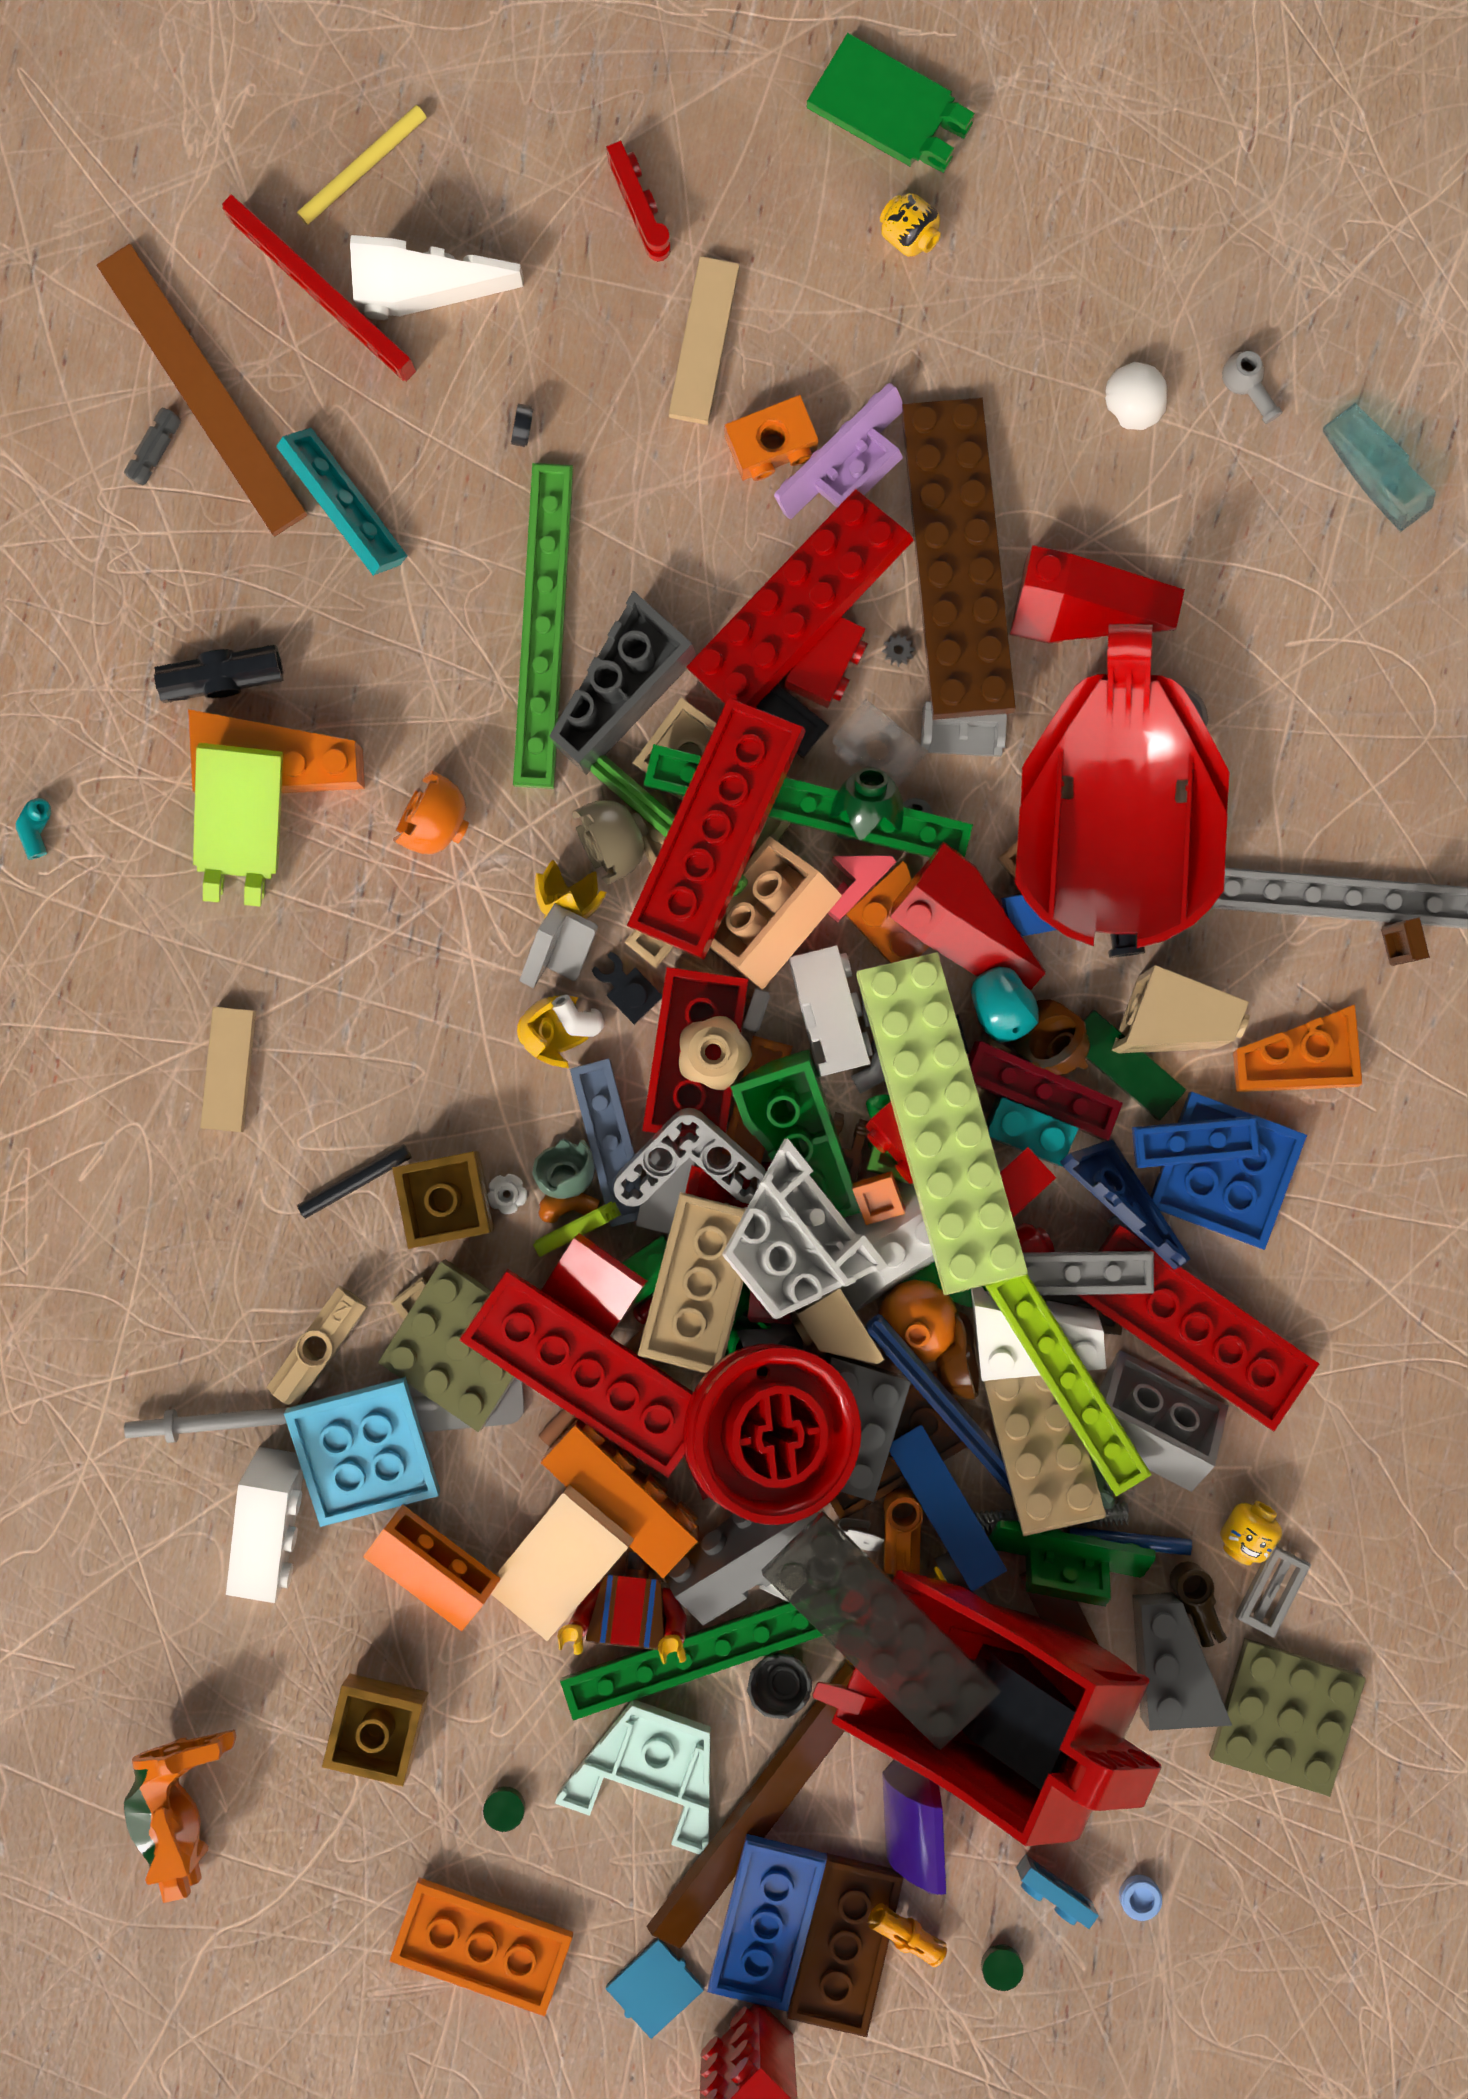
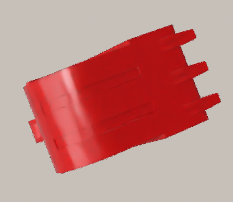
(1100, 1765)

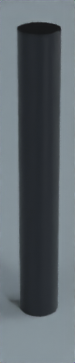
(354, 1181)

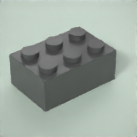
(880, 1403)

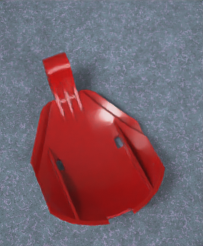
(1122, 846)

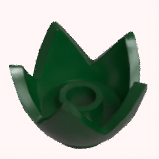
(868, 799)

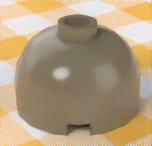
(611, 837)

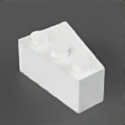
(830, 1010)
(1002, 1354)
(265, 1525)

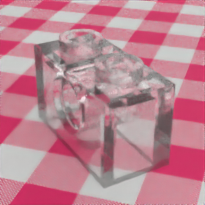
(871, 724)

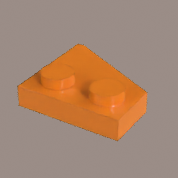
(873, 919)

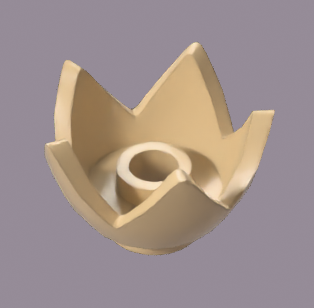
(713, 1073)

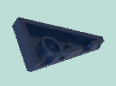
(1114, 1183)

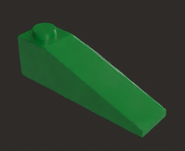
(790, 1103)

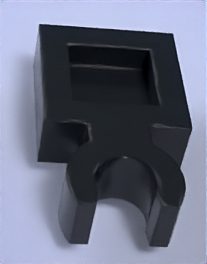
(631, 992)

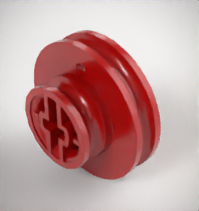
(793, 1428)

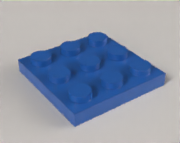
(1231, 1195)

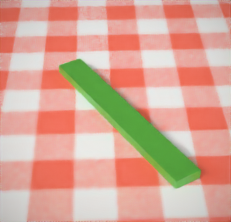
(543, 625)

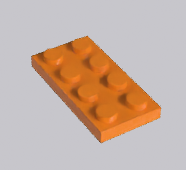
(481, 1946)

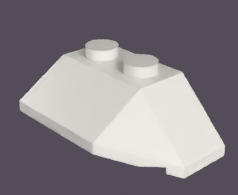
(900, 1243)

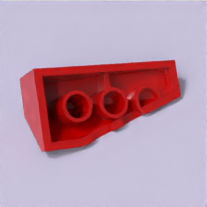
(962, 919)

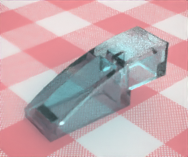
(1379, 467)

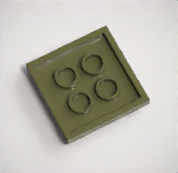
(433, 1357)
(1287, 1717)

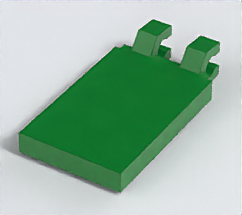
(888, 105)

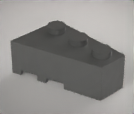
(1169, 1654)

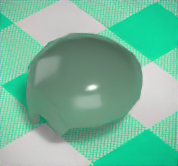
(564, 1169)

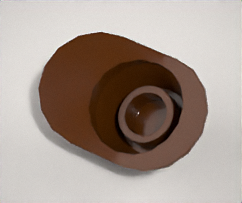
(1057, 1041)

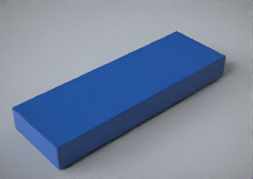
(1196, 1142)

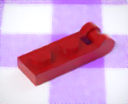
(639, 202)

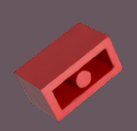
(822, 669)

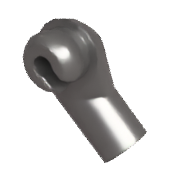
(871, 1075)

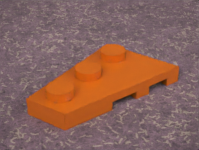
(1305, 1057)

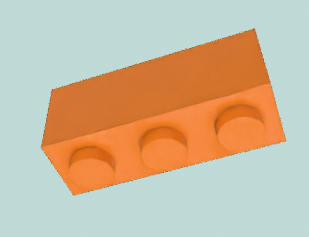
(432, 1567)

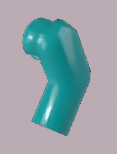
(30, 826)

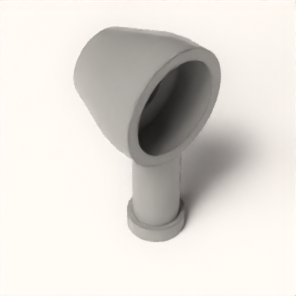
(1250, 383)

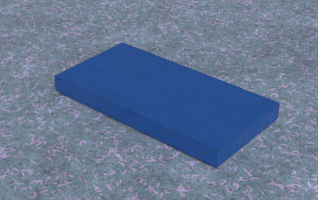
(767, 1922)

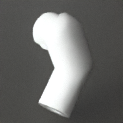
(577, 1023)

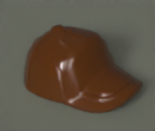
(958, 1364)

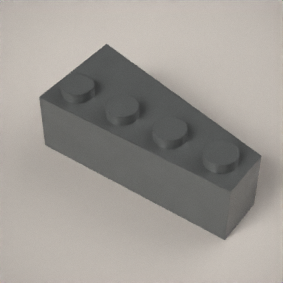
(622, 683)
(728, 1564)

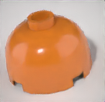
(433, 817)
(921, 1317)

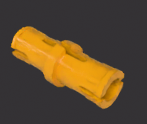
(907, 1935)

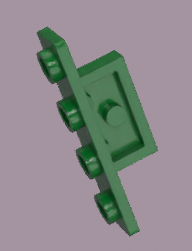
(1071, 1564)

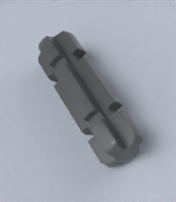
(152, 446)

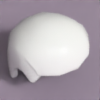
(1136, 395)

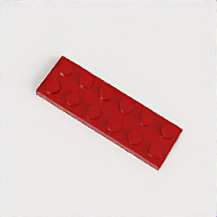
(800, 602)
(716, 828)
(1208, 1337)
(582, 1370)

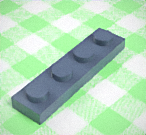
(606, 1131)

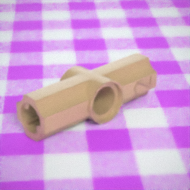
(301, 1366)

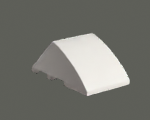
(795, 1241)

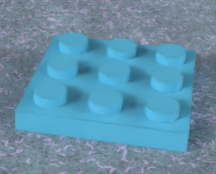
(362, 1452)

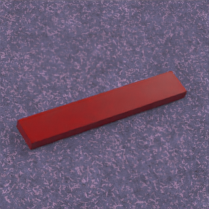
(318, 288)

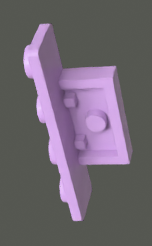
(850, 460)

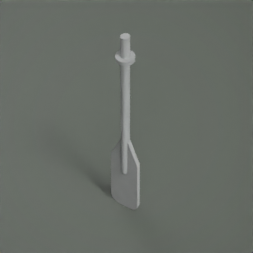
(430, 1415)

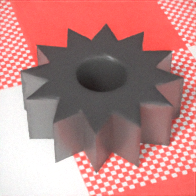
(898, 658)

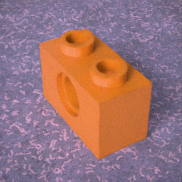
(784, 419)

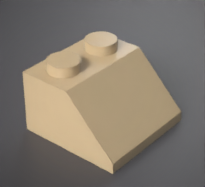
(836, 1328)

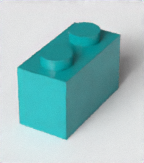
(1025, 1127)

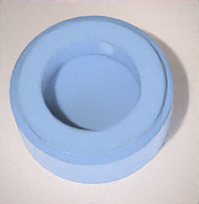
(1140, 1897)

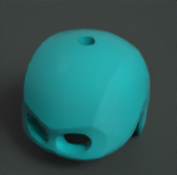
(1004, 1004)

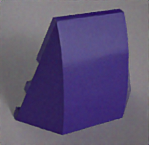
(914, 1827)

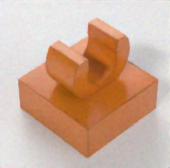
(878, 1198)

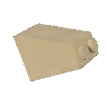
(1178, 1015)

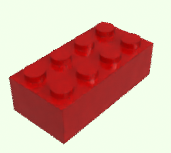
(689, 999)
(750, 2059)

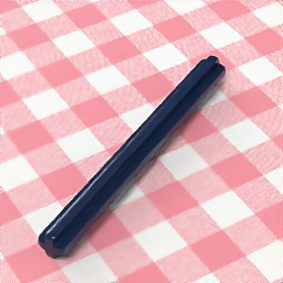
(938, 1397)

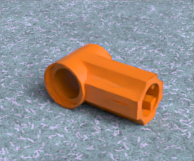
(903, 1534)

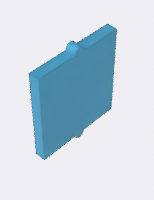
(654, 1988)

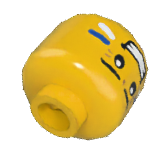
(1251, 1533)

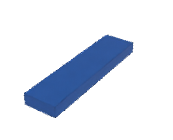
(946, 1508)

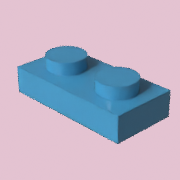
(1069, 1902)

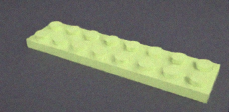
(941, 1124)

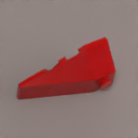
(1079, 598)

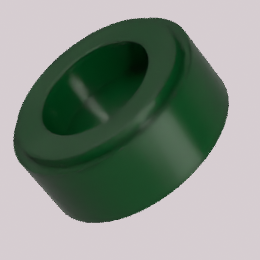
(504, 1809)
(1002, 1967)

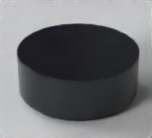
(522, 425)

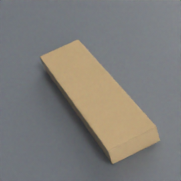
(704, 340)

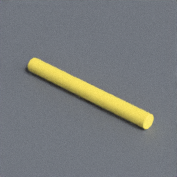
(361, 165)

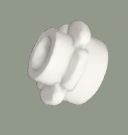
(516, 1199)

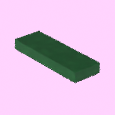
(1131, 1071)

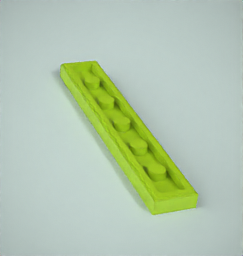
(1069, 1382)

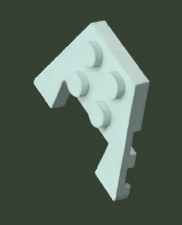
(655, 1755)

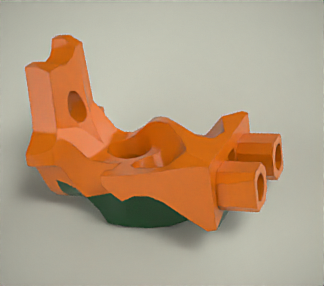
(165, 1817)

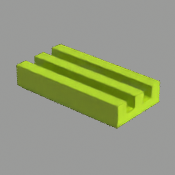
(581, 1225)

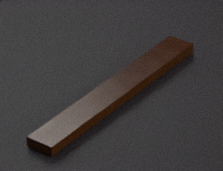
(752, 1816)

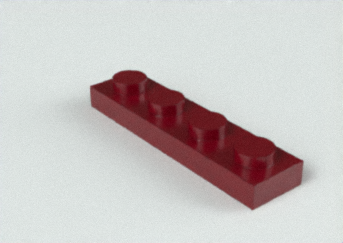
(1043, 1091)

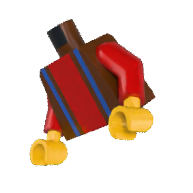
(629, 1614)

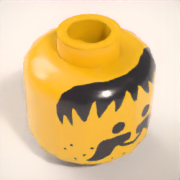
(910, 224)

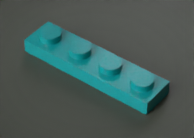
(341, 501)

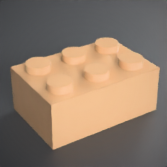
(772, 913)

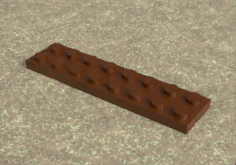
(957, 559)

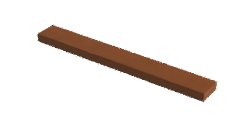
(202, 390)

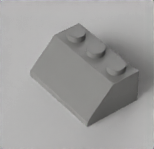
(1165, 1419)

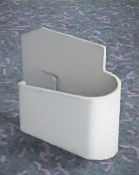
(872, 1541)

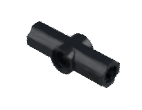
(218, 673)

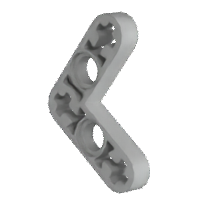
(693, 1147)

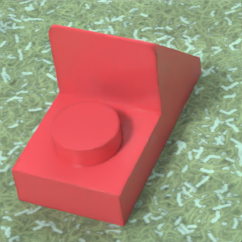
(864, 873)

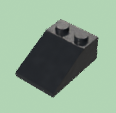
(1024, 1720)

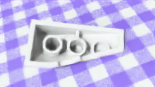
(406, 281)

